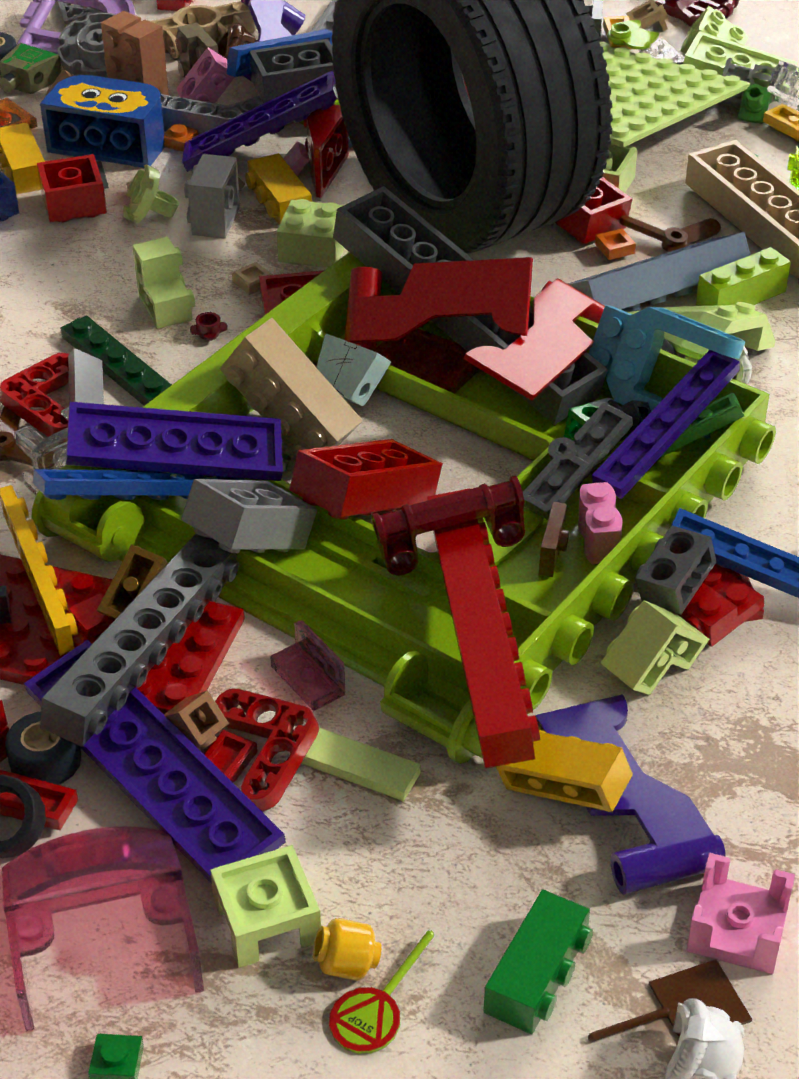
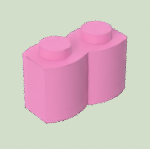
(599, 520)

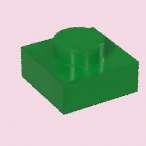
(116, 1057)

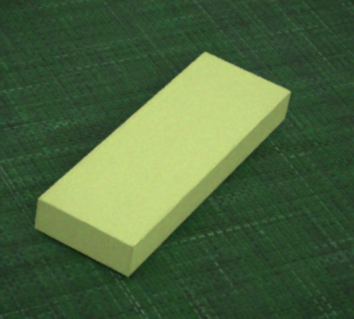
(362, 764)

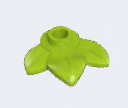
(631, 35)

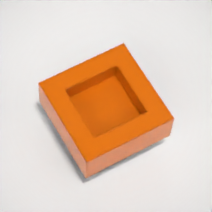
(177, 136)
(615, 244)

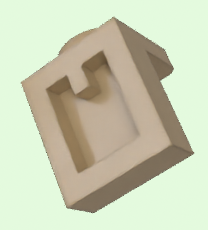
(648, 14)

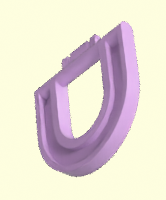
(40, 9)

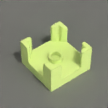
(265, 899)

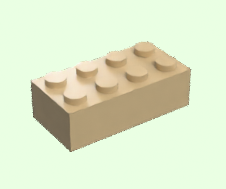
(289, 387)

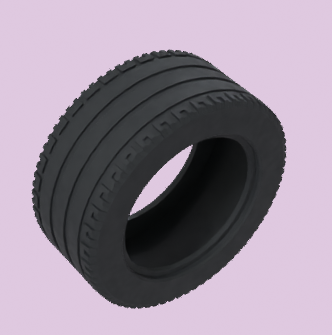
(487, 164)

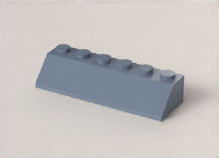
(662, 274)

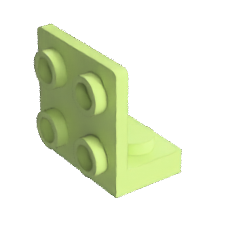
(716, 24)

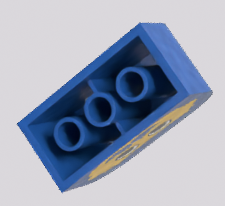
(104, 118)

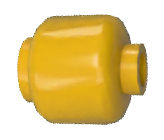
(346, 949)

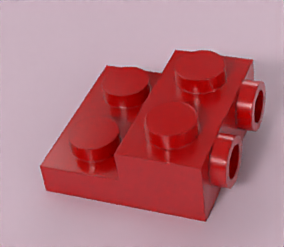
(721, 605)

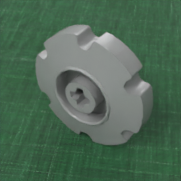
(82, 46)

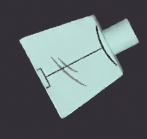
(351, 368)

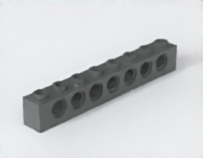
(137, 641)

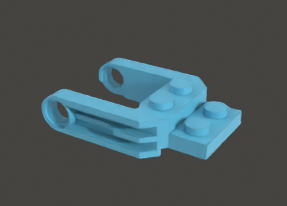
(632, 342)

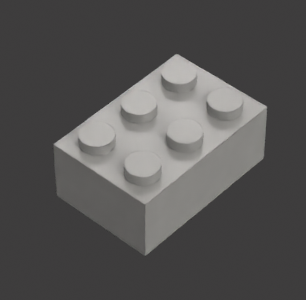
(248, 515)

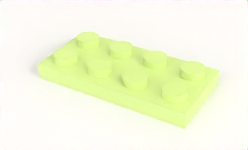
(712, 52)

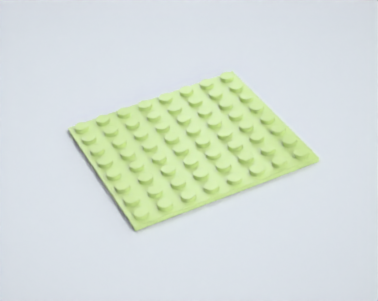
(658, 93)

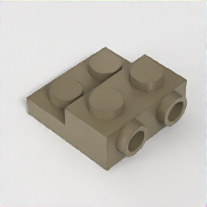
(191, 44)

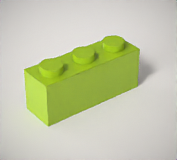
(745, 280)

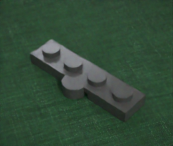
(576, 459)

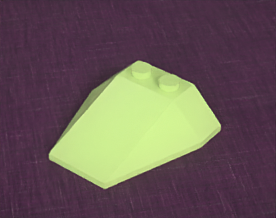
(737, 320)

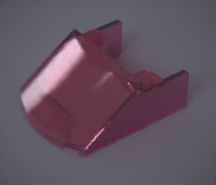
(88, 871)

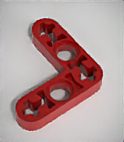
(22, 393)
(280, 738)

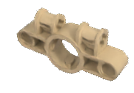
(212, 19)

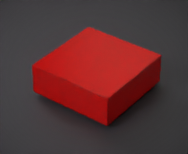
(88, 618)

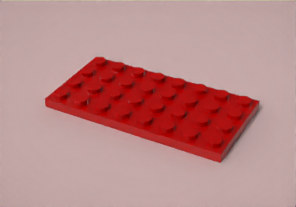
(29, 646)

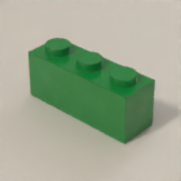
(538, 962)

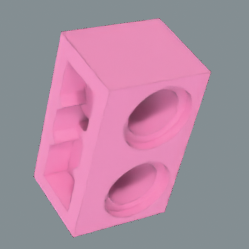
(206, 78)

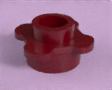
(208, 326)

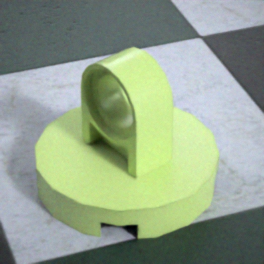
(147, 196)

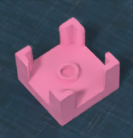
(739, 919)

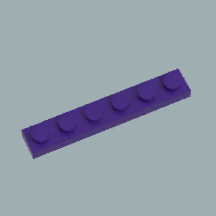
(666, 422)

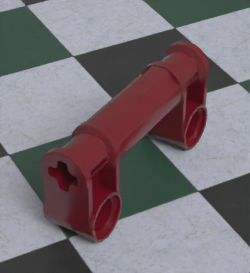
(498, 504)

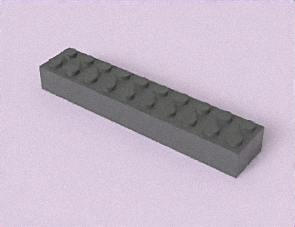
(394, 237)

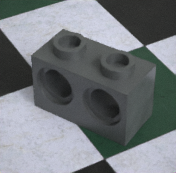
(676, 569)

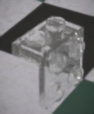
(785, 84)

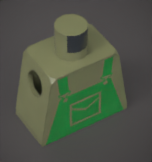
(28, 69)

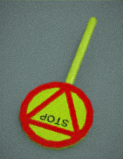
(369, 1017)

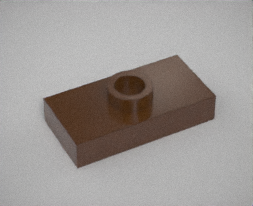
(554, 539)

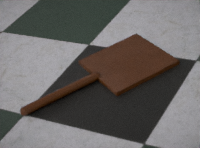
(703, 982)

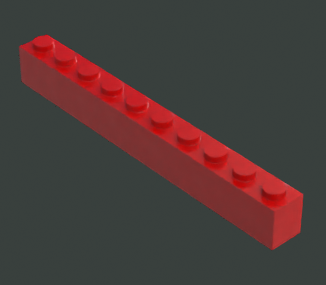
(483, 644)

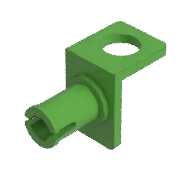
(754, 103)

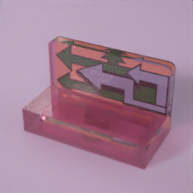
(310, 668)

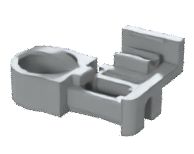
(745, 74)

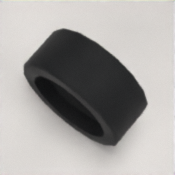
(33, 820)

